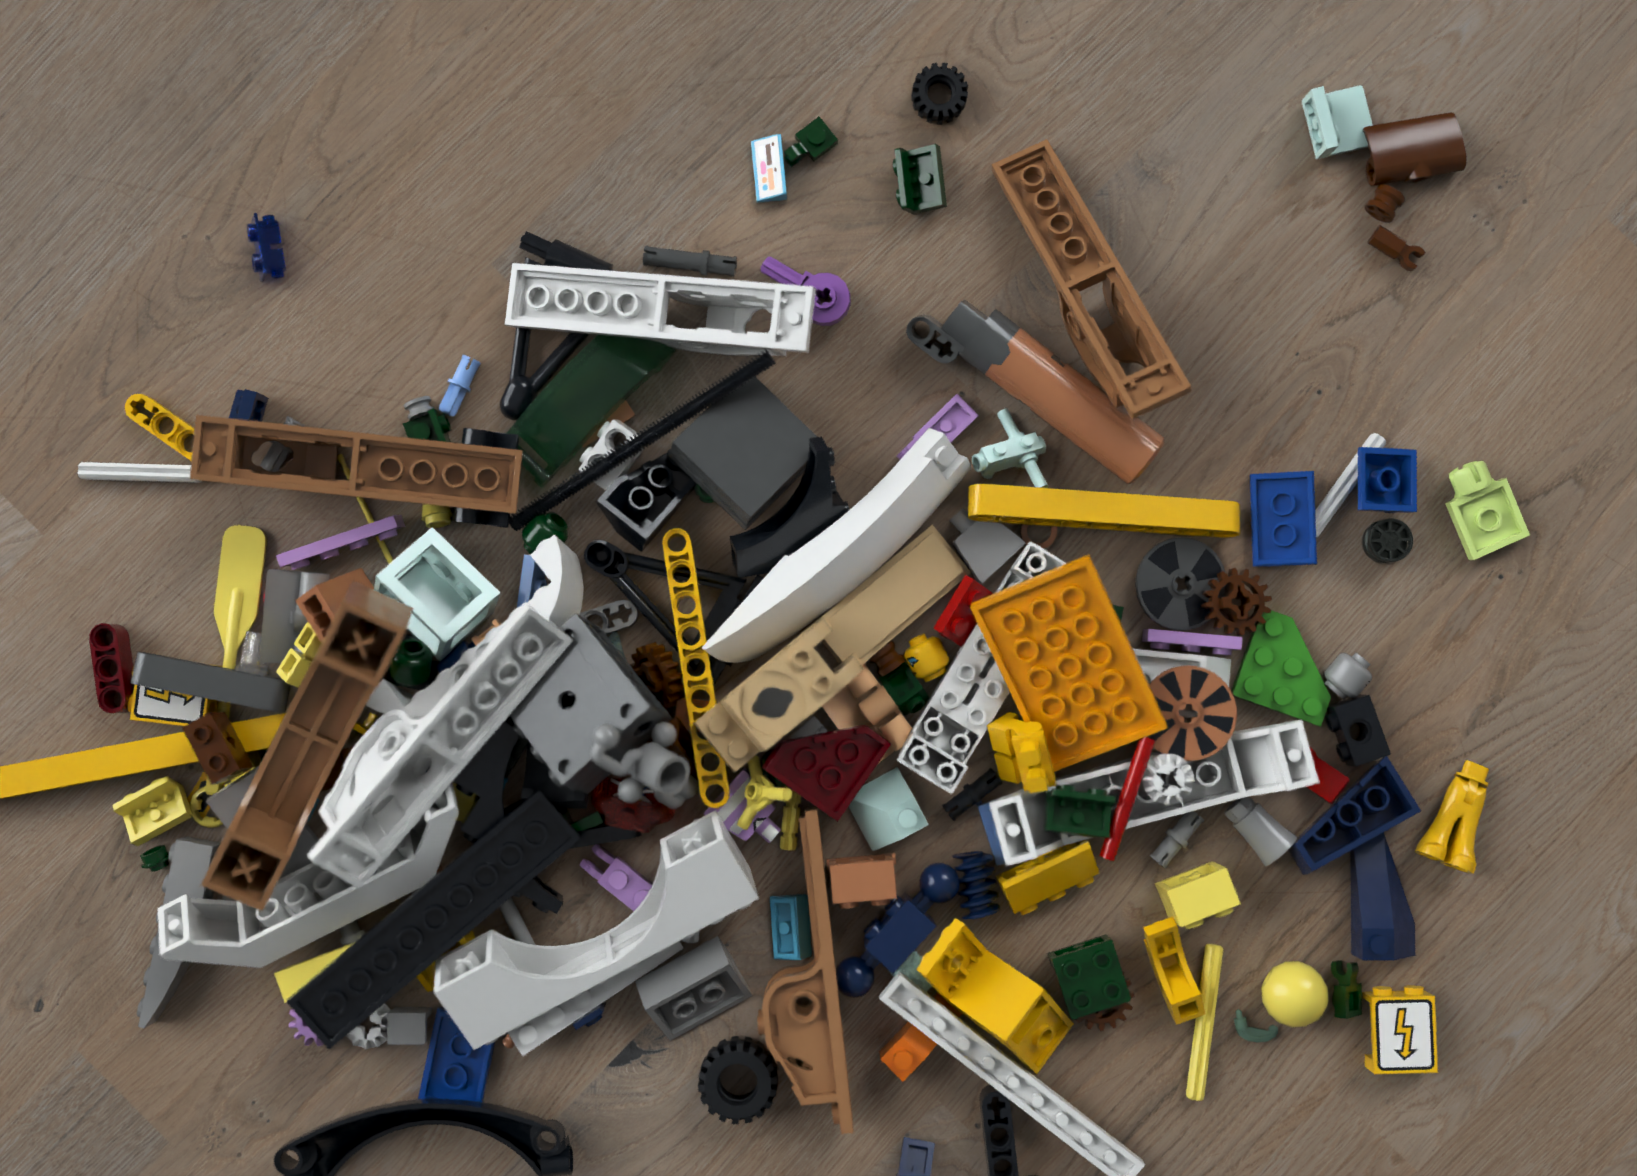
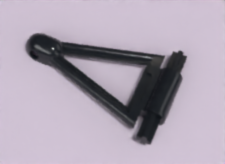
(521, 389)
(614, 564)

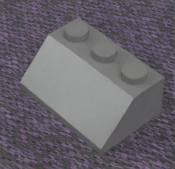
(692, 988)

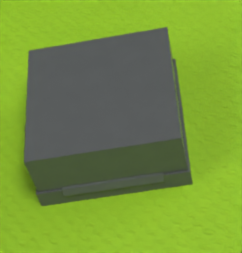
(744, 451)

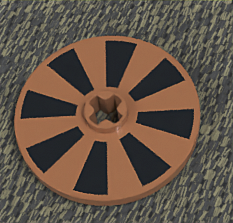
(1214, 707)

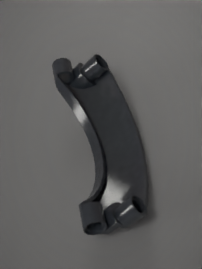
(333, 1143)

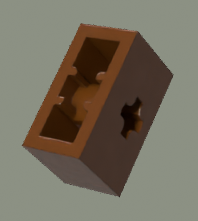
(217, 747)

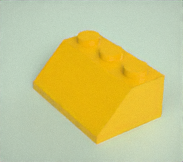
(1048, 876)

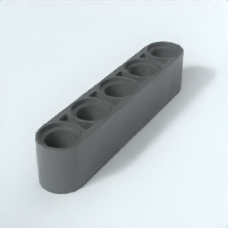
(210, 682)

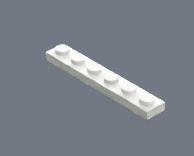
(545, 1026)

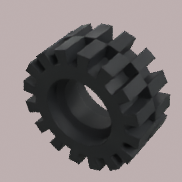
(945, 76)

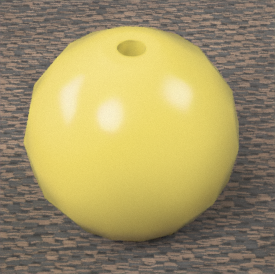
(1294, 994)

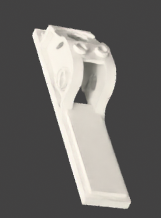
(638, 308)
(397, 749)

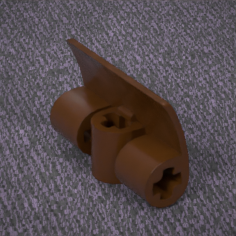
(1414, 149)

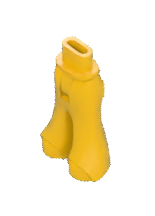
(1463, 804)

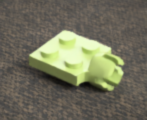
(1484, 510)

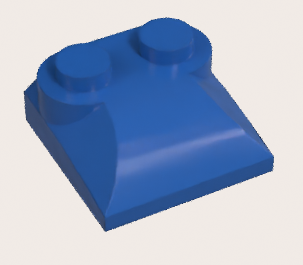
(1387, 480)

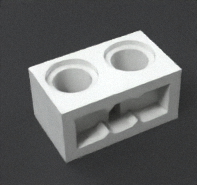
(604, 445)

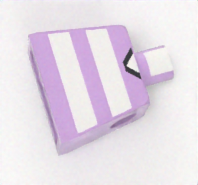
(735, 806)

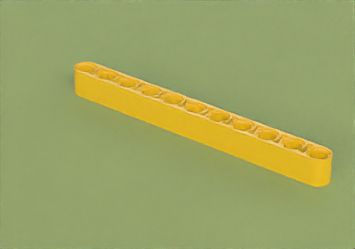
(123, 759)

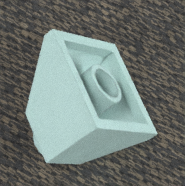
(887, 810)

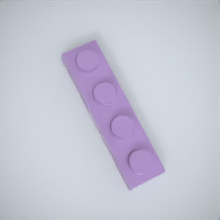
(329, 546)

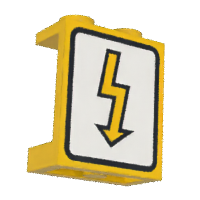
(167, 707)
(1402, 1031)

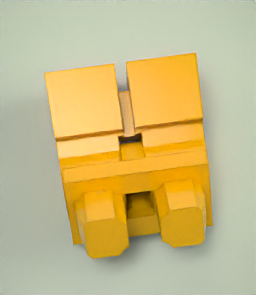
(1021, 752)

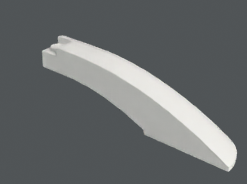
(844, 554)

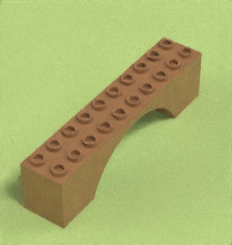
(307, 745)

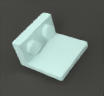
(1336, 120)

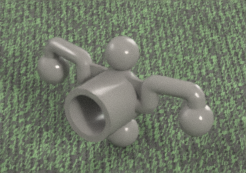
(647, 765)

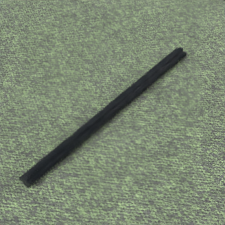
(642, 440)

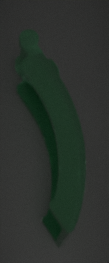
(584, 398)

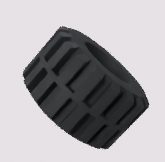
(738, 1106)

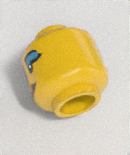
(926, 657)

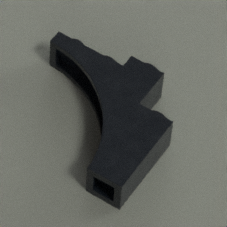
(800, 520)

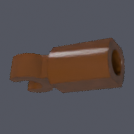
(1395, 247)

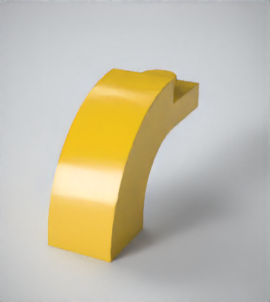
(1172, 971)

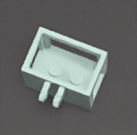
(442, 589)

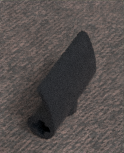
(488, 439)

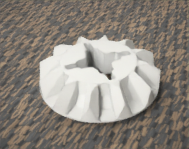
(1165, 764)
(377, 1035)

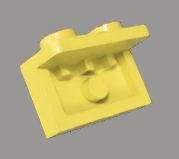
(153, 809)

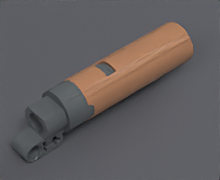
(1045, 385)

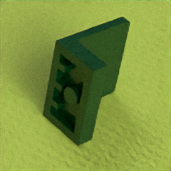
(1090, 976)

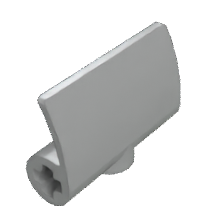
(281, 614)

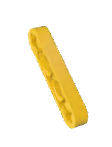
(175, 438)

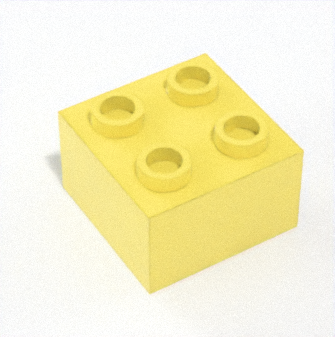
(1198, 894)

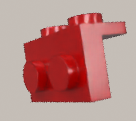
(957, 618)

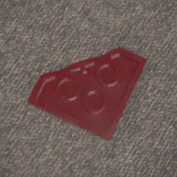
(828, 765)

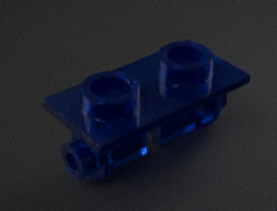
(263, 235)

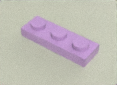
(1191, 641)

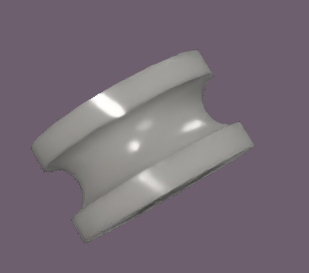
(418, 407)

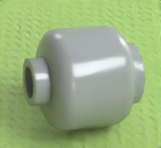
(1348, 675)

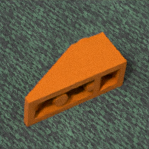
(910, 1047)

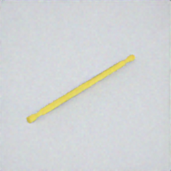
(366, 511)

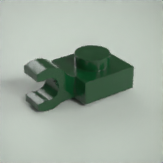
(812, 140)
(1348, 993)

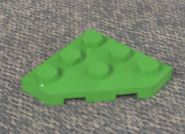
(1281, 672)

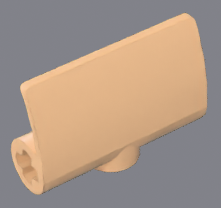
(869, 704)

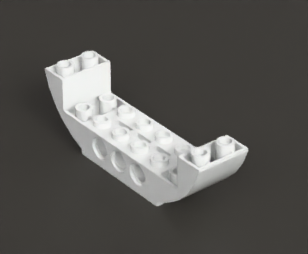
(554, 601)
(966, 695)

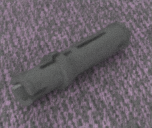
(692, 261)

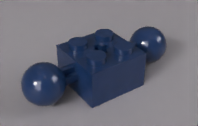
(898, 931)

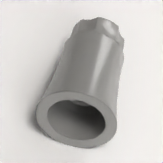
(1260, 829)

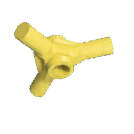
(759, 793)

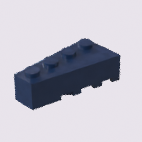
(1361, 813)

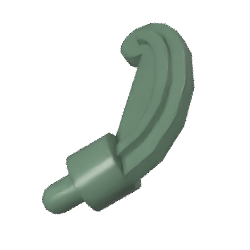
(1253, 1034)

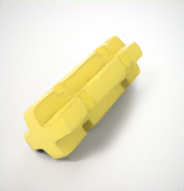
(790, 822)

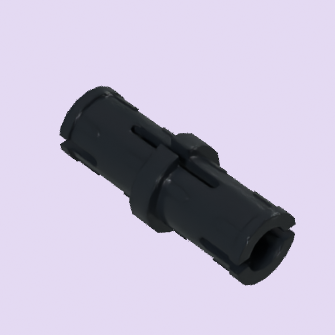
(972, 794)

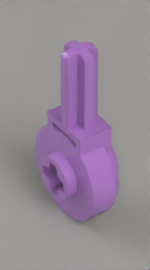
(825, 285)

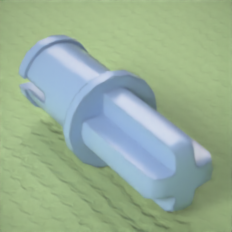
(458, 386)

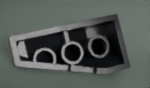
(645, 499)

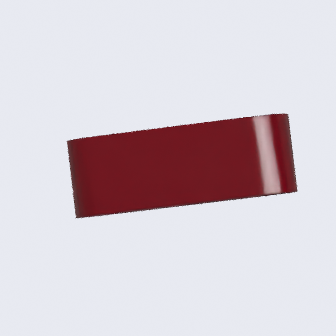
(102, 656)

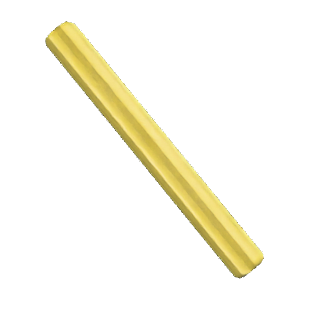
(1204, 1024)

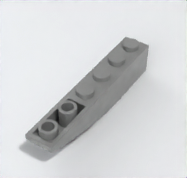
(189, 864)

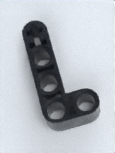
(1002, 1148)

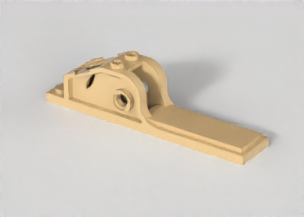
(850, 632)

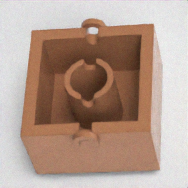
(862, 879)

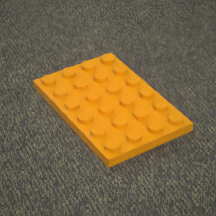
(1069, 662)

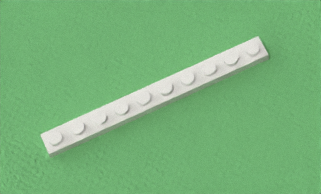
(1009, 1078)

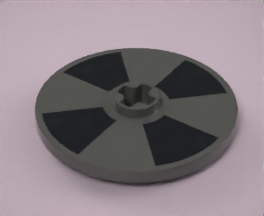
(1157, 585)

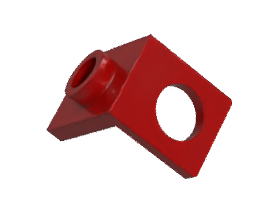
(1330, 780)

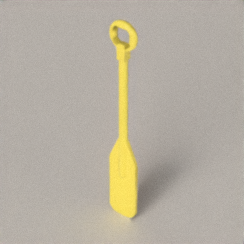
(235, 614)

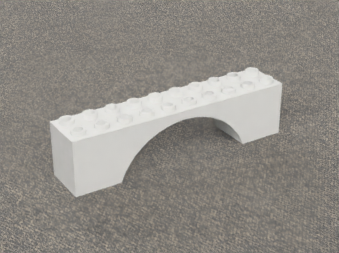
(505, 983)

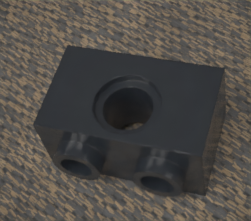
(1371, 741)

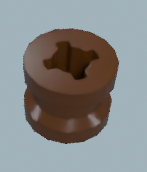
(1385, 203)
(887, 659)

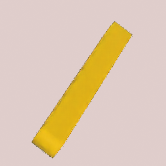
(1103, 510)
(689, 653)

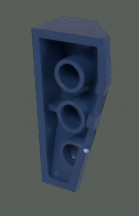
(1379, 909)

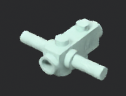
(1017, 451)

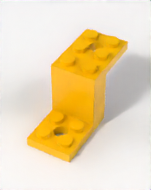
(995, 996)

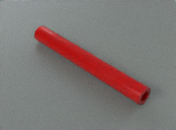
(1127, 797)

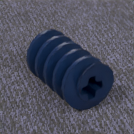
(977, 884)

